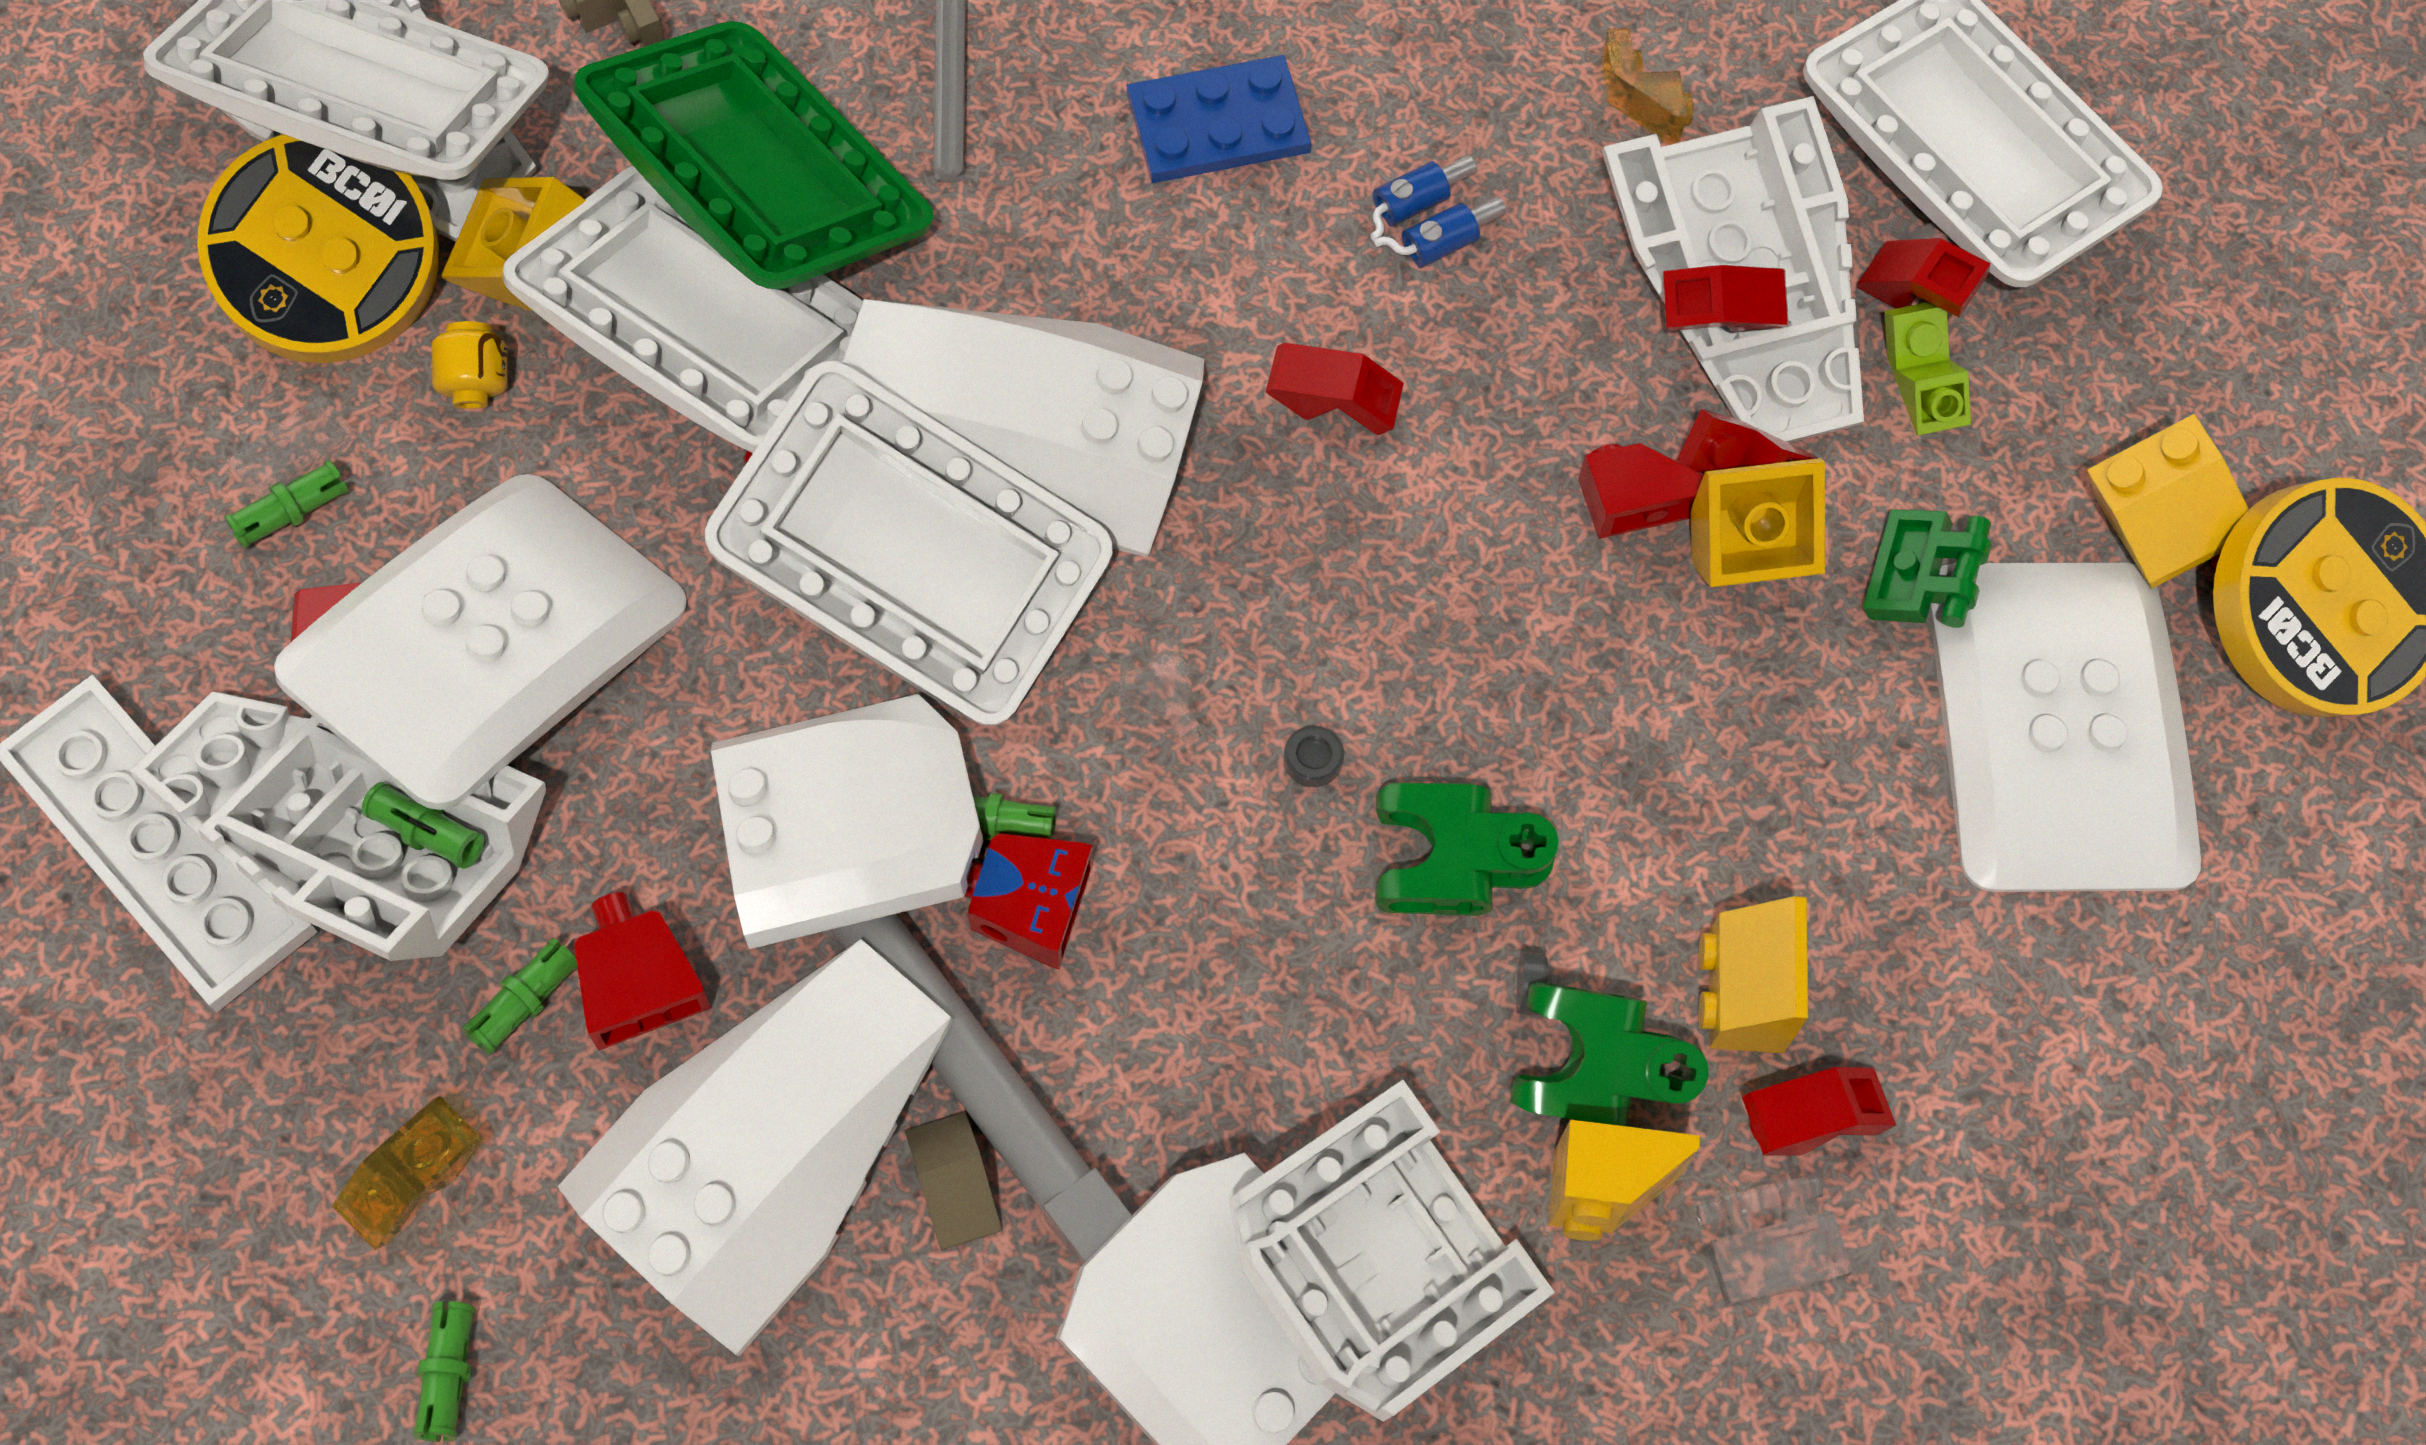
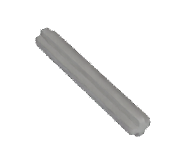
(949, 90)

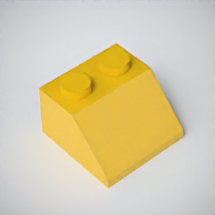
(500, 222)
(2169, 500)
(1760, 523)
(1756, 976)
(1611, 1173)

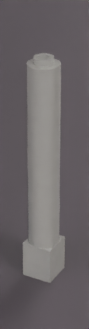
(1058, 1179)

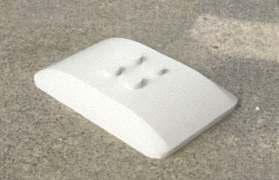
(352, 79)
(1981, 135)
(675, 314)
(908, 543)
(479, 639)
(2066, 732)

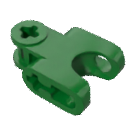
(1469, 853)
(1607, 1059)

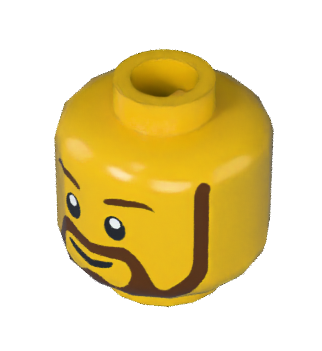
(469, 364)

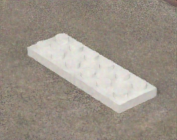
(170, 880)

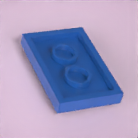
(1218, 118)

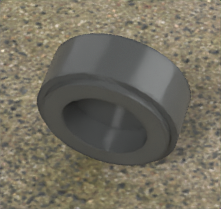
(1313, 756)
(1531, 969)

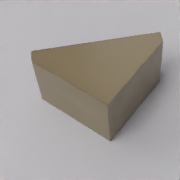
(953, 1180)

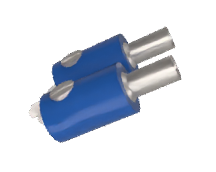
(1420, 191)

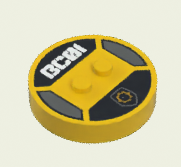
(317, 251)
(2326, 598)

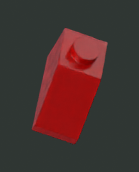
(1635, 489)

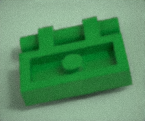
(1910, 564)

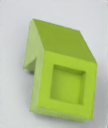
(1928, 381)

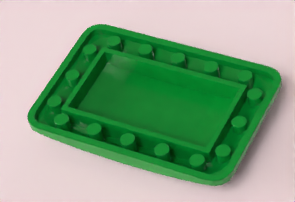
(751, 154)

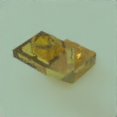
(1647, 98)
(404, 1169)

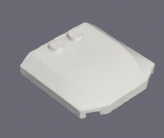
(845, 818)
(1380, 1257)
(1181, 1329)

